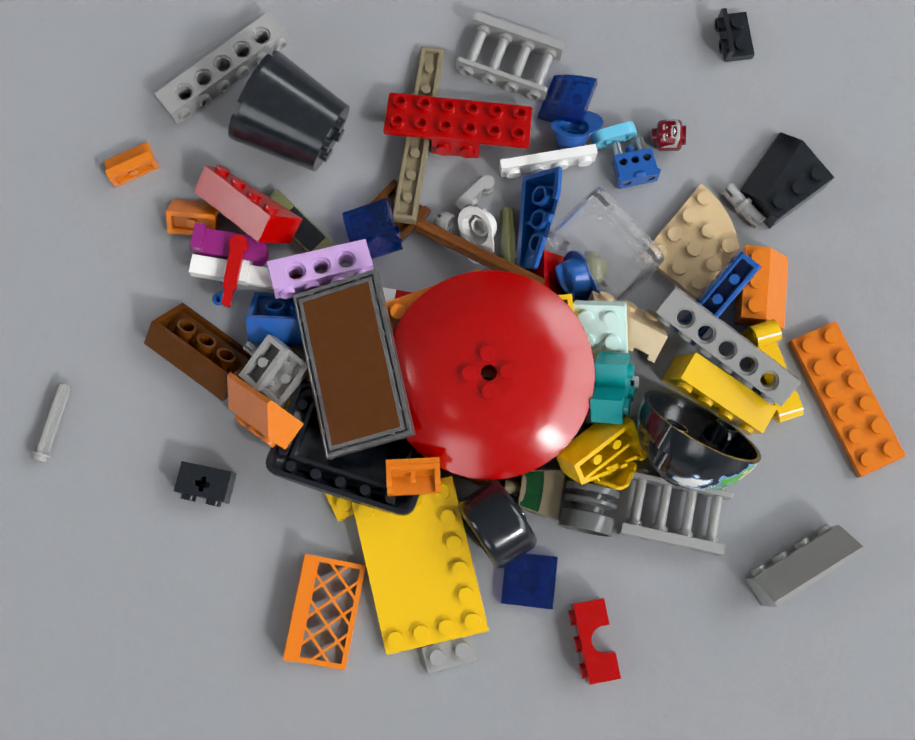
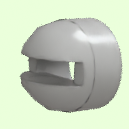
(445, 221)

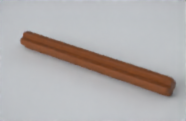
(471, 250)

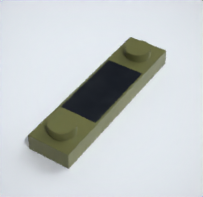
(307, 234)

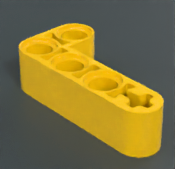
(766, 336)

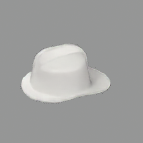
(477, 227)

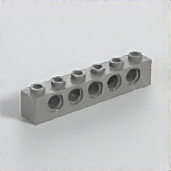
(226, 55)
(784, 381)

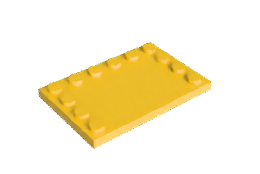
(421, 572)

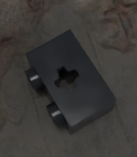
(192, 475)

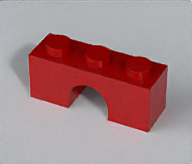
(596, 665)

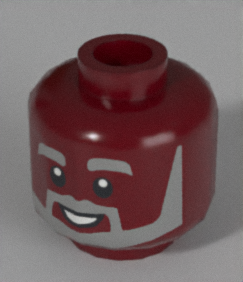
(669, 135)

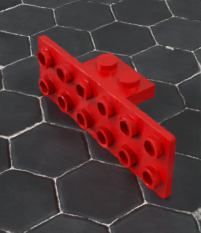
(458, 124)

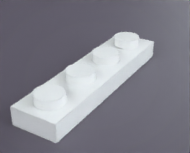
(543, 161)

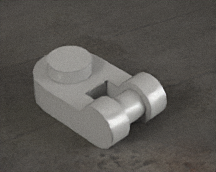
(483, 186)

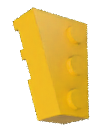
(600, 450)

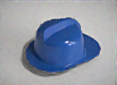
(574, 135)
(575, 277)

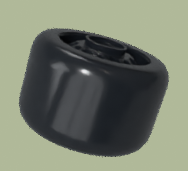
(497, 524)

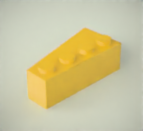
(719, 392)

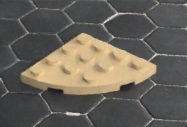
(697, 243)

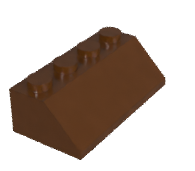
(197, 348)

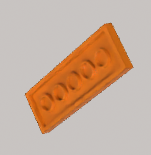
(847, 399)

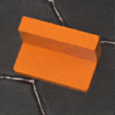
(131, 164)
(183, 215)

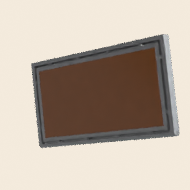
(353, 365)

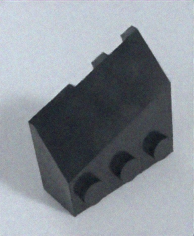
(785, 179)

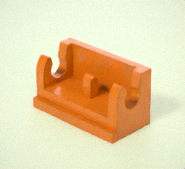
(413, 476)

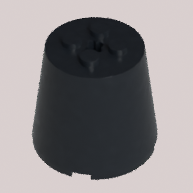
(288, 114)

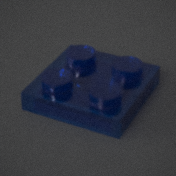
(530, 581)

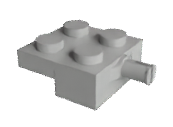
(274, 369)

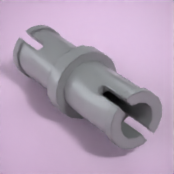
(743, 206)

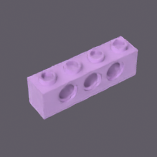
(306, 264)

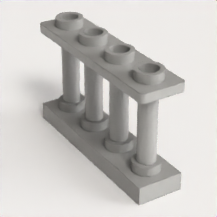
(513, 34)
(684, 536)

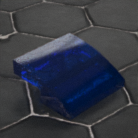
(568, 98)
(375, 225)

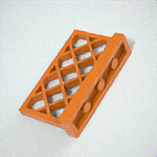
(302, 605)

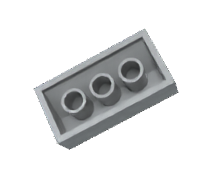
(803, 565)

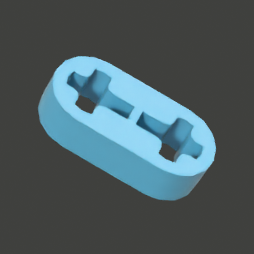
(616, 133)

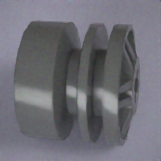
(588, 509)

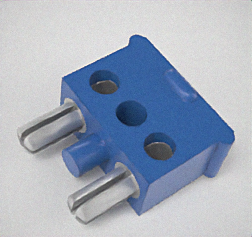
(634, 166)

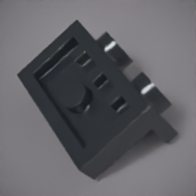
(735, 36)

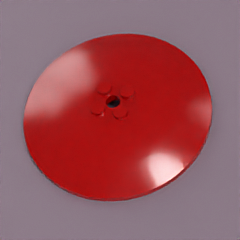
(540, 381)

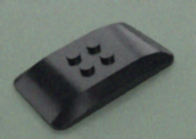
(352, 477)

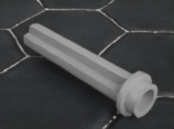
(51, 423)

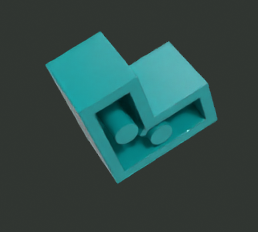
(612, 388)

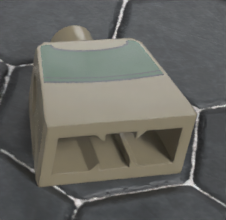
(538, 492)

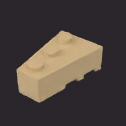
(644, 328)

